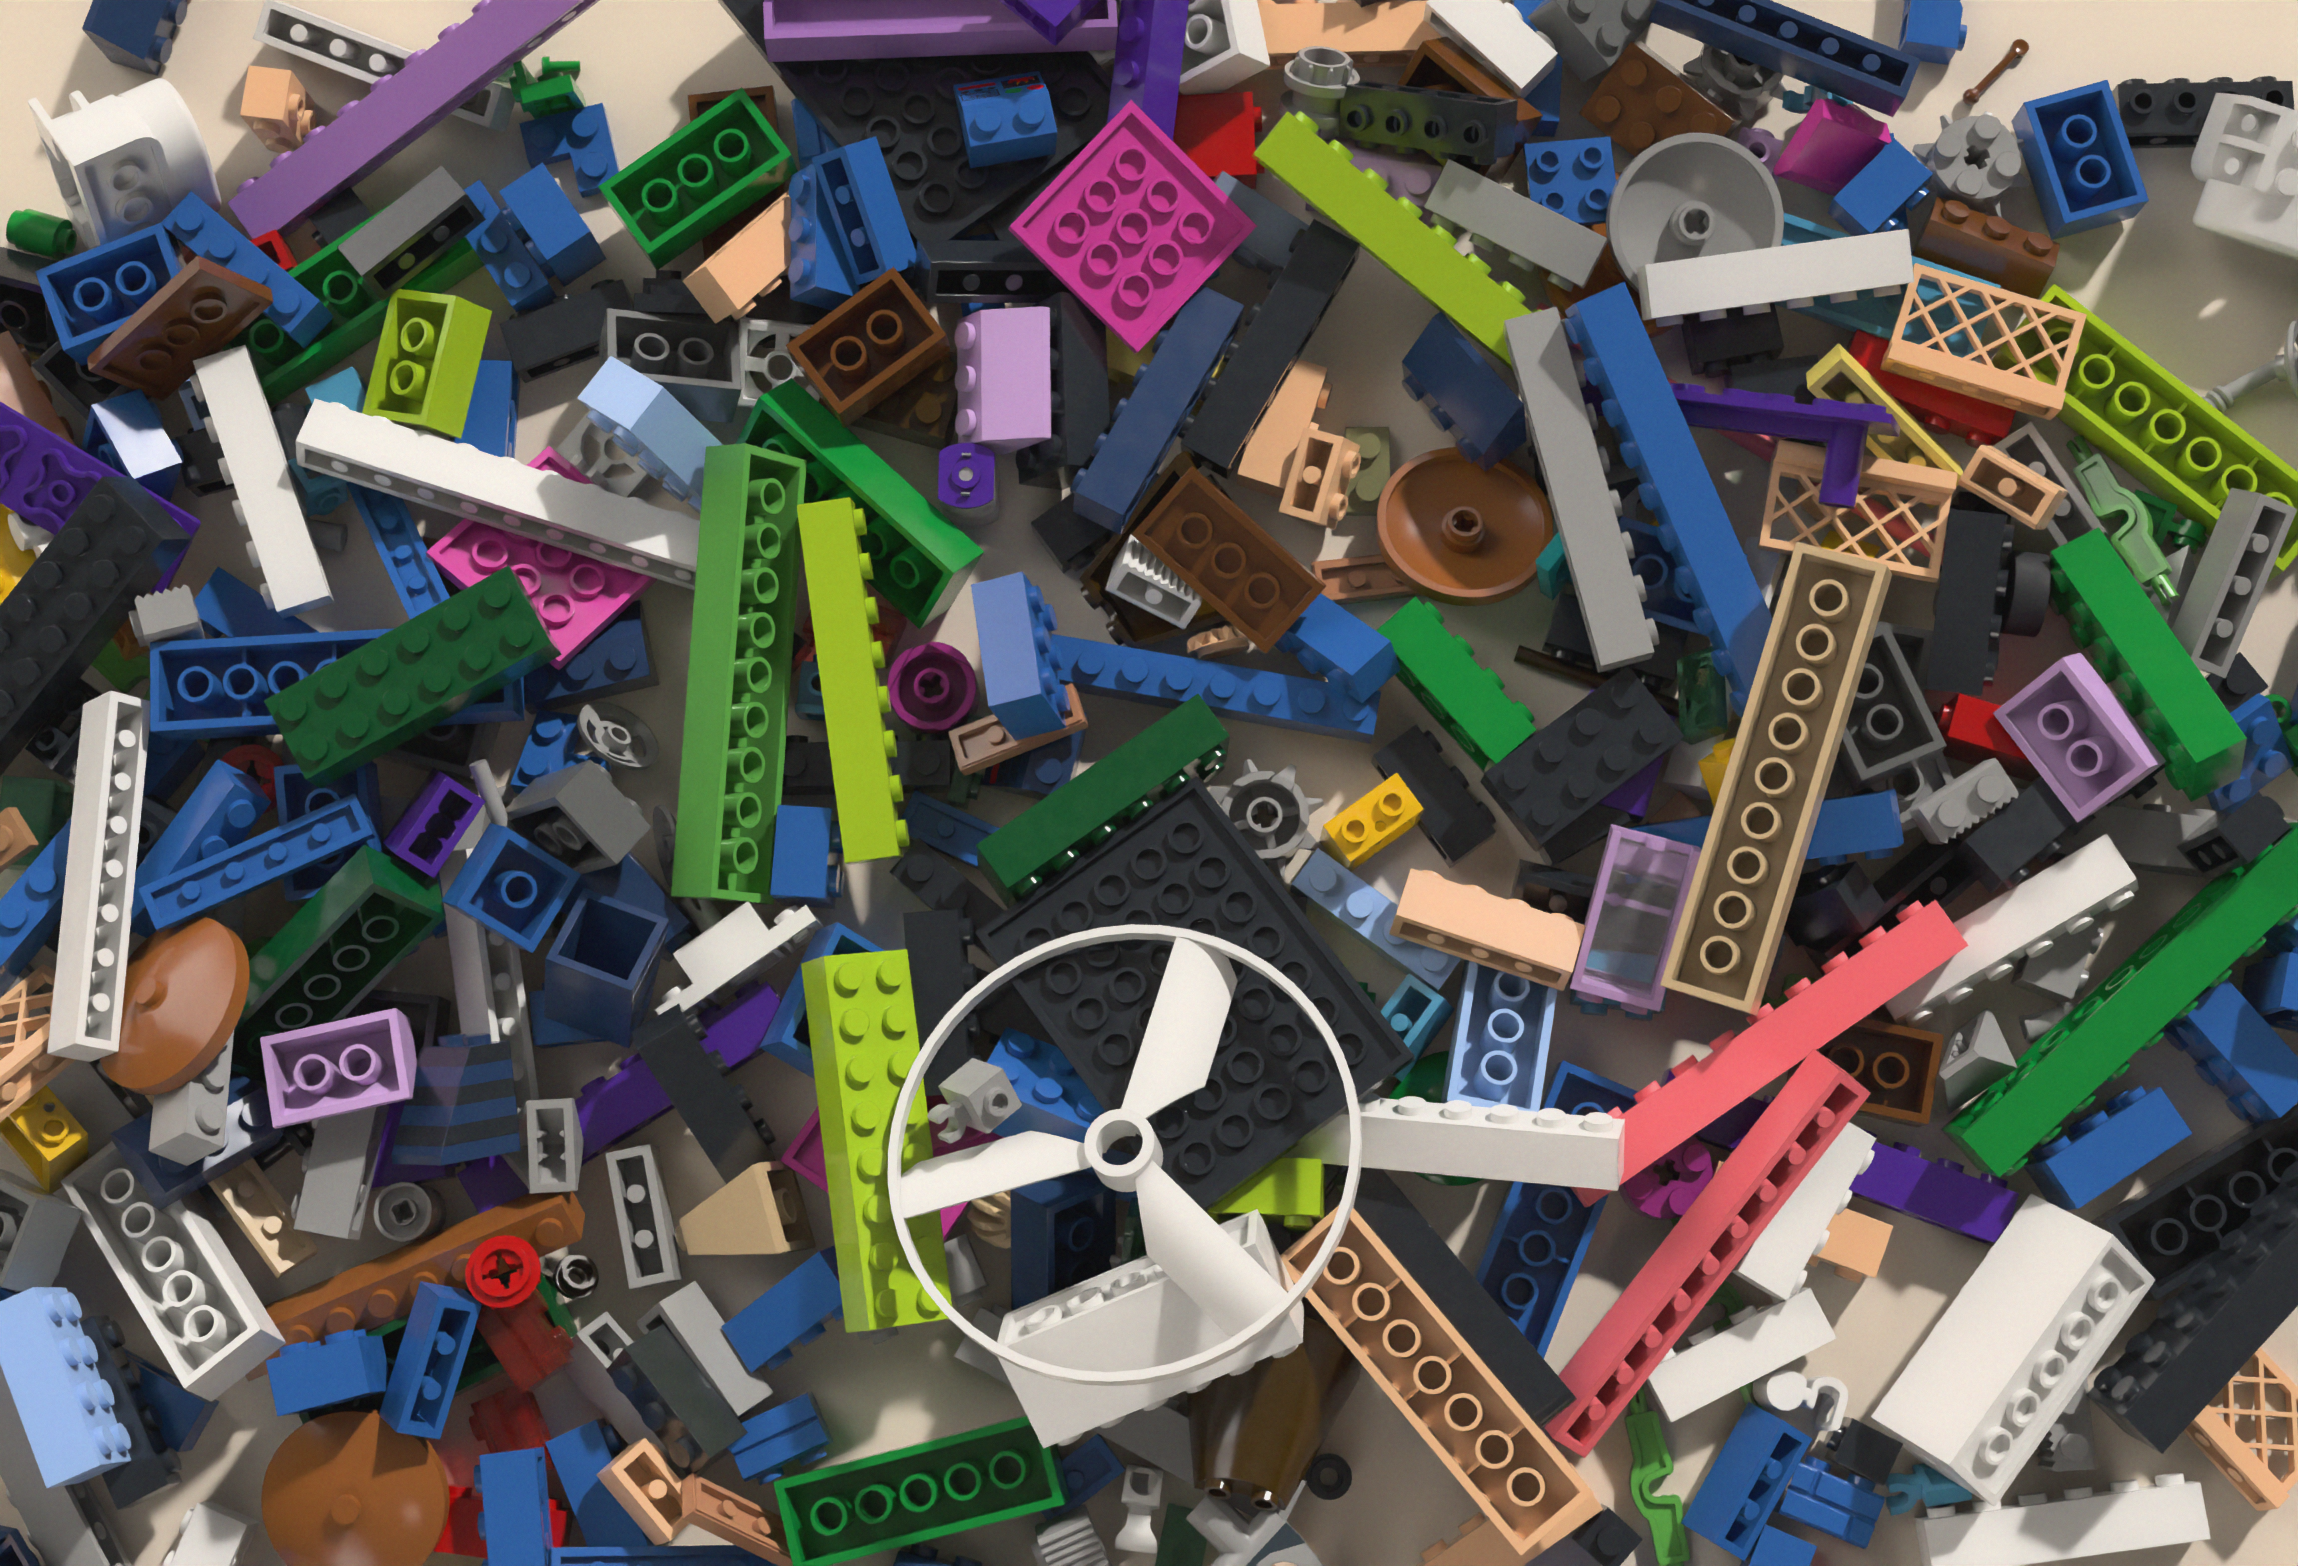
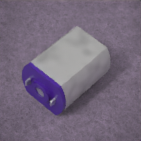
(969, 485)

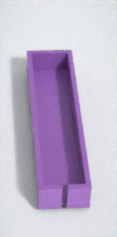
(918, 29)

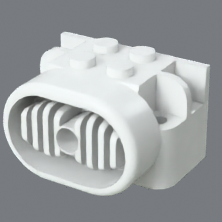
(126, 160)
(2249, 173)

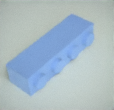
(1368, 918)

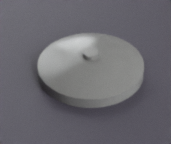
(1691, 201)

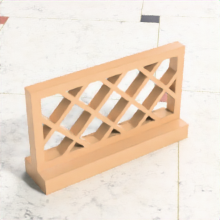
(1978, 379)
(1877, 477)
(26, 1062)
(2232, 1455)

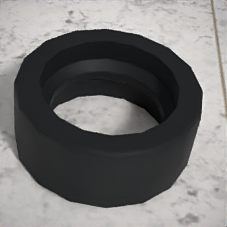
(2026, 593)

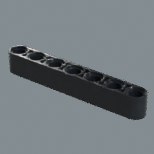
(1459, 1296)

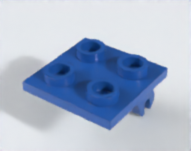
(1572, 177)

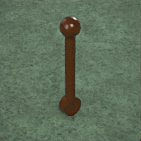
(2017, 50)

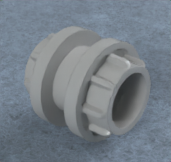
(1317, 87)

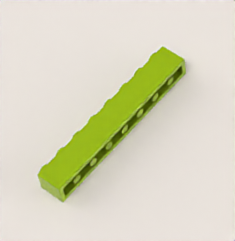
(850, 681)

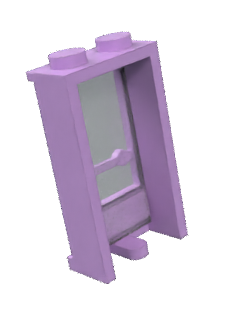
(1633, 919)

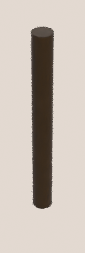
(1581, 675)

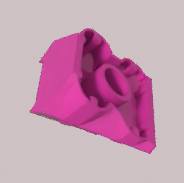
(1832, 146)

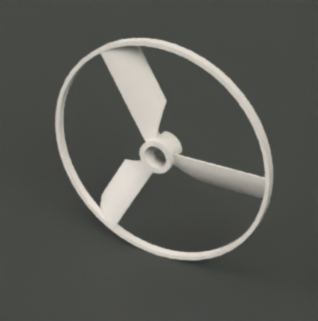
(1175, 1228)

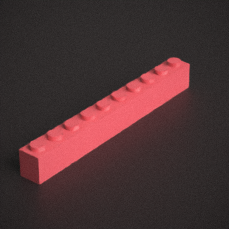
(1782, 1036)
(1704, 1248)

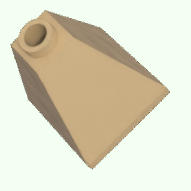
(750, 1215)

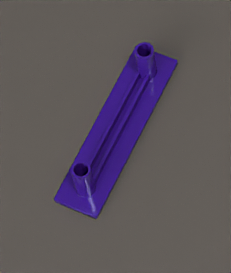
(1774, 414)
(50, 478)

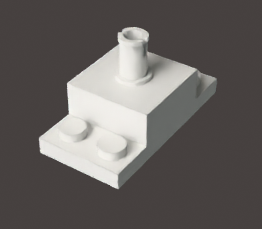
(734, 951)

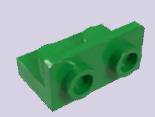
(548, 96)

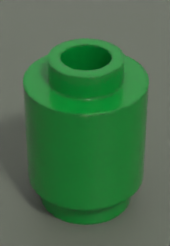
(41, 234)

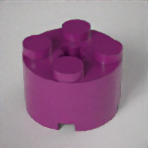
(926, 667)
(1691, 1173)

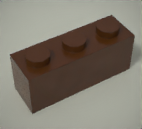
(1986, 248)

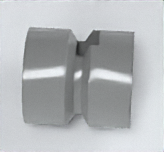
(409, 1211)

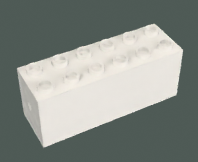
(1128, 1323)
(2013, 1348)

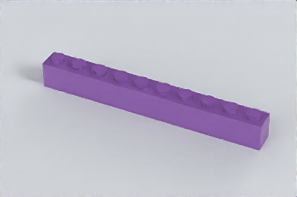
(398, 111)

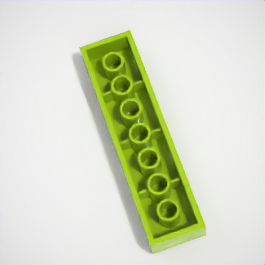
(1392, 231)
(2156, 424)
(861, 1057)

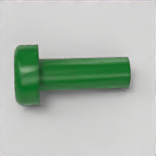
(559, 66)

